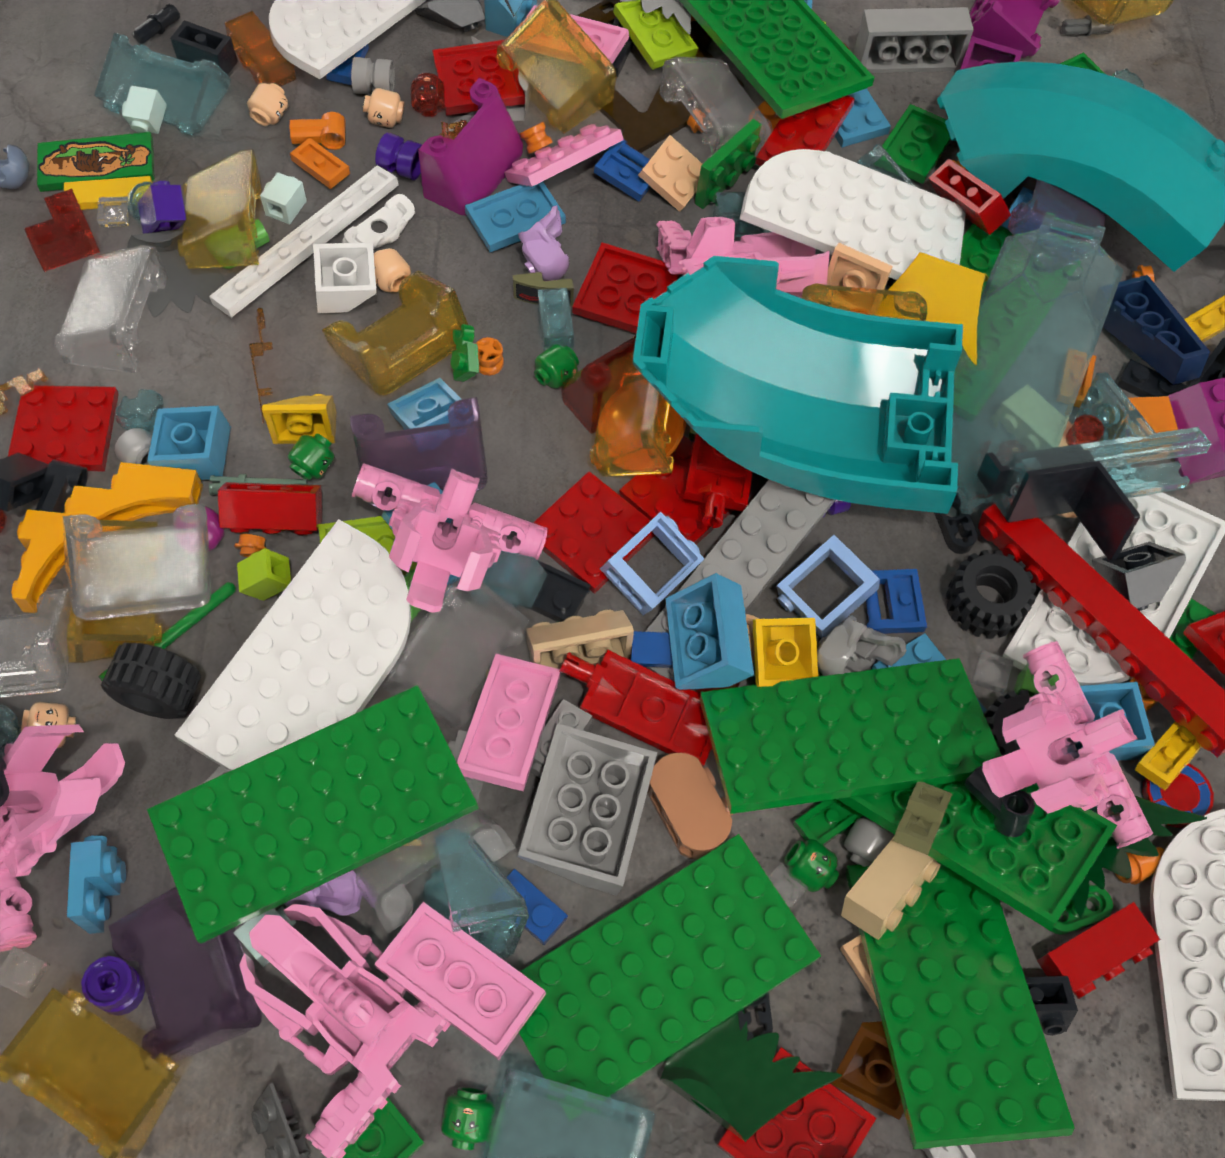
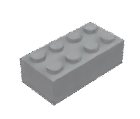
(913, 39)

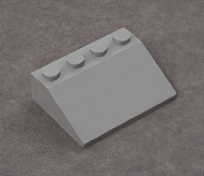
(588, 808)

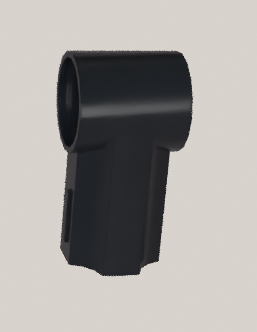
(59, 482)
(1010, 811)

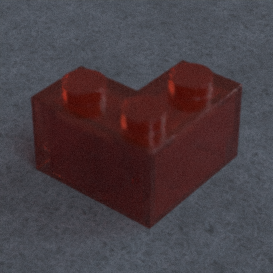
(64, 236)

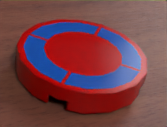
(1187, 793)

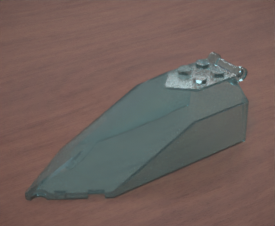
(1032, 347)

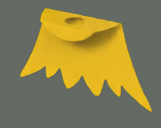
(950, 294)

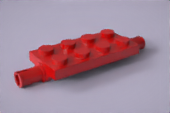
(807, 129)
(716, 482)
(642, 704)

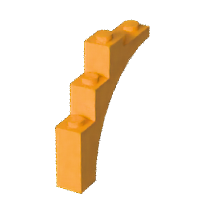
(133, 494)

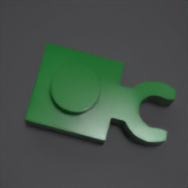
(465, 357)

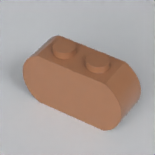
(689, 804)

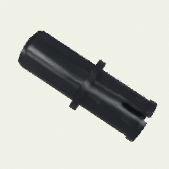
(156, 23)

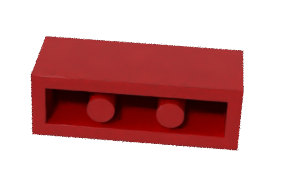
(978, 200)
(270, 507)
(1102, 950)

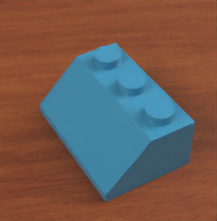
(709, 634)

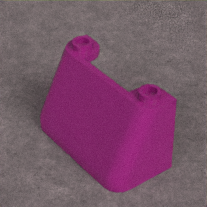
(1010, 22)
(476, 160)

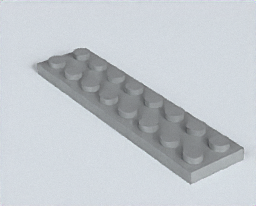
(756, 545)

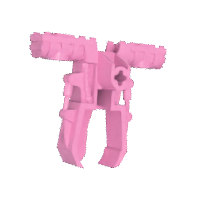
(715, 237)
(439, 547)
(1048, 753)
(41, 813)
(352, 1010)

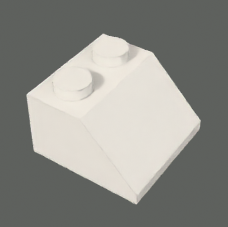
(343, 275)

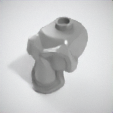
(856, 648)

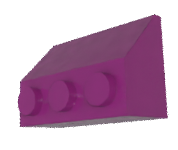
(1202, 408)

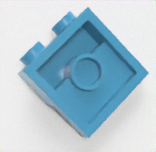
(424, 405)
(92, 876)

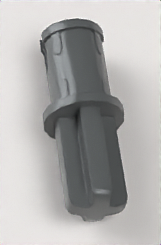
(1084, 26)

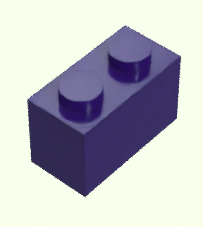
(161, 207)

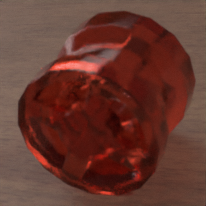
(1089, 427)

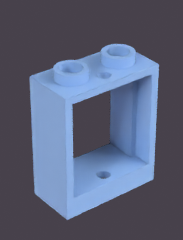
(849, 564)
(631, 584)

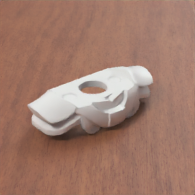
(394, 214)

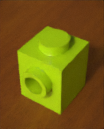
(263, 574)

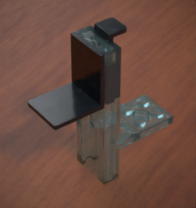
(1097, 475)

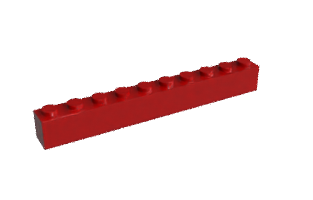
(1114, 625)

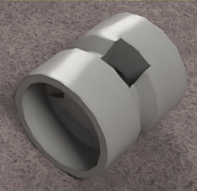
(369, 75)

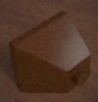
(869, 1070)

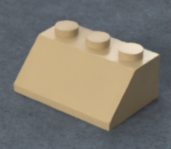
(582, 637)

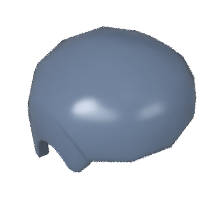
(13, 169)

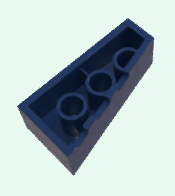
(1155, 330)

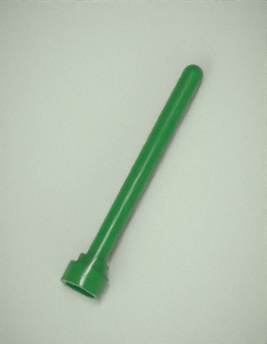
(192, 617)

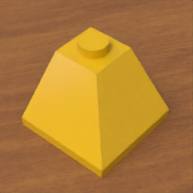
(301, 416)
(784, 650)

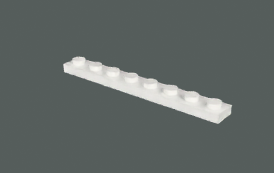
(299, 243)

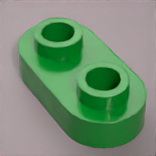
(1103, 908)

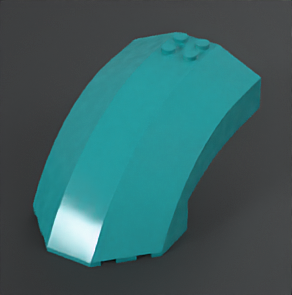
(1097, 140)
(806, 388)

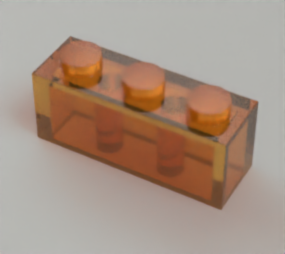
(257, 50)

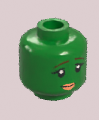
(556, 366)
(311, 456)
(812, 864)
(467, 1117)

